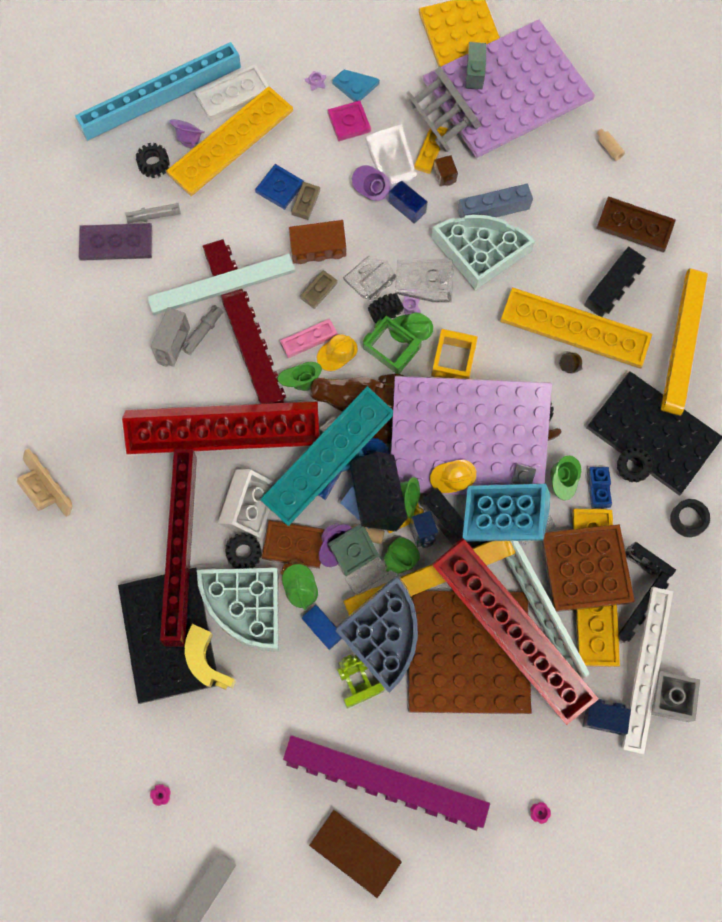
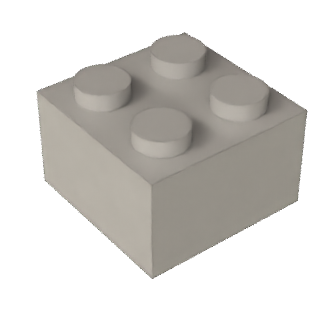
(676, 697)

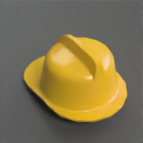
(337, 352)
(453, 476)

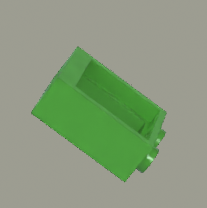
(406, 356)

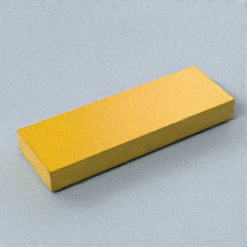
(429, 151)

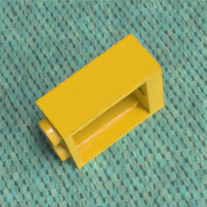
(459, 340)

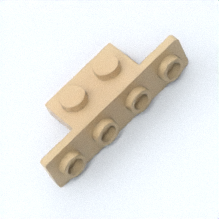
(41, 487)

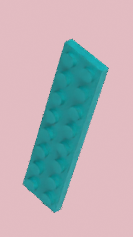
(327, 456)

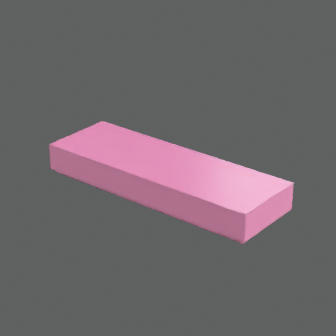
(308, 338)

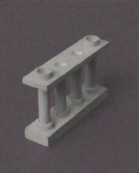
(450, 93)

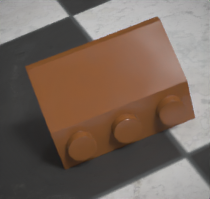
(317, 241)

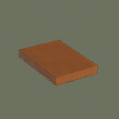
(292, 542)

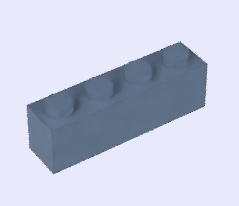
(497, 202)

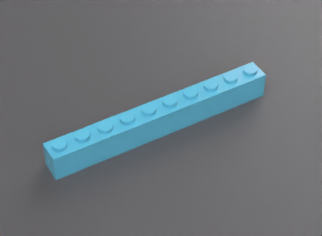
(158, 91)

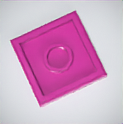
(349, 120)

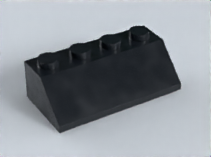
(378, 491)

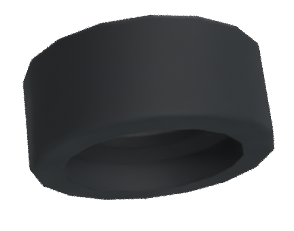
(700, 508)

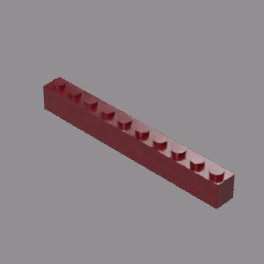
(245, 329)
(178, 548)

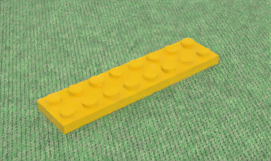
(229, 141)
(576, 328)
(596, 626)

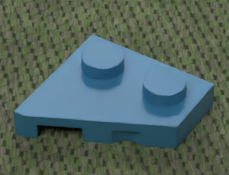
(354, 84)

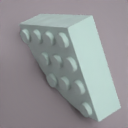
(481, 246)
(244, 604)

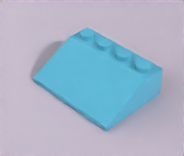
(506, 512)

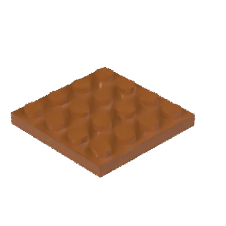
(587, 568)

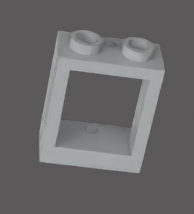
(170, 337)

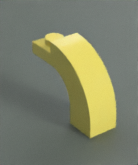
(195, 655)

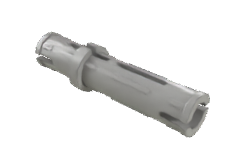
(152, 213)
(204, 327)

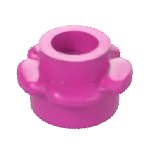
(154, 795)
(546, 813)

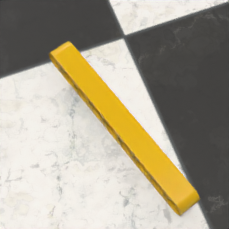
(684, 342)
(429, 577)

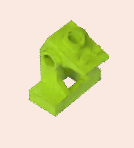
(349, 666)

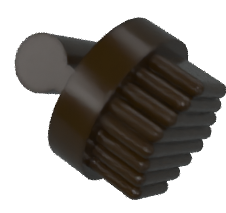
(571, 362)

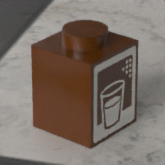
(445, 171)

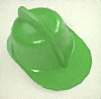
(416, 324)
(300, 376)
(565, 477)
(411, 495)
(401, 556)
(300, 586)

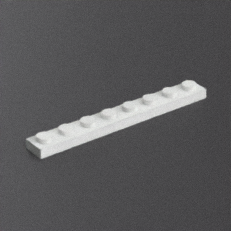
(647, 669)

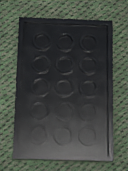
(673, 441)
(158, 669)

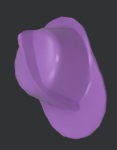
(186, 132)
(371, 182)
(331, 533)

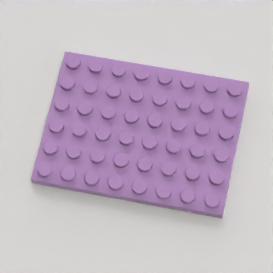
(522, 89)
(473, 421)

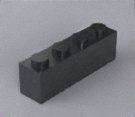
(615, 281)
(445, 517)

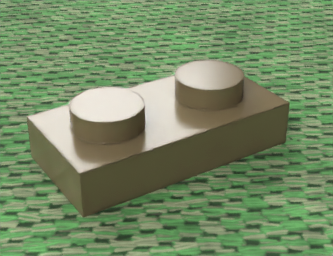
(305, 200)
(318, 289)

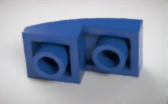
(600, 487)
(322, 627)

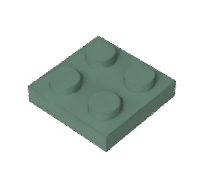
(353, 549)

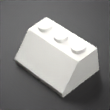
(243, 508)

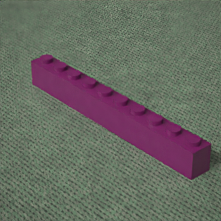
(387, 782)

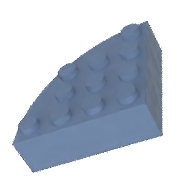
(384, 632)

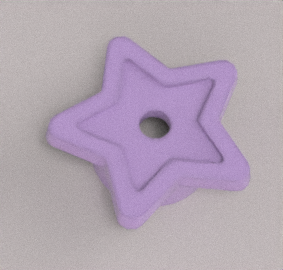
(316, 76)
(413, 302)

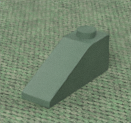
(476, 65)

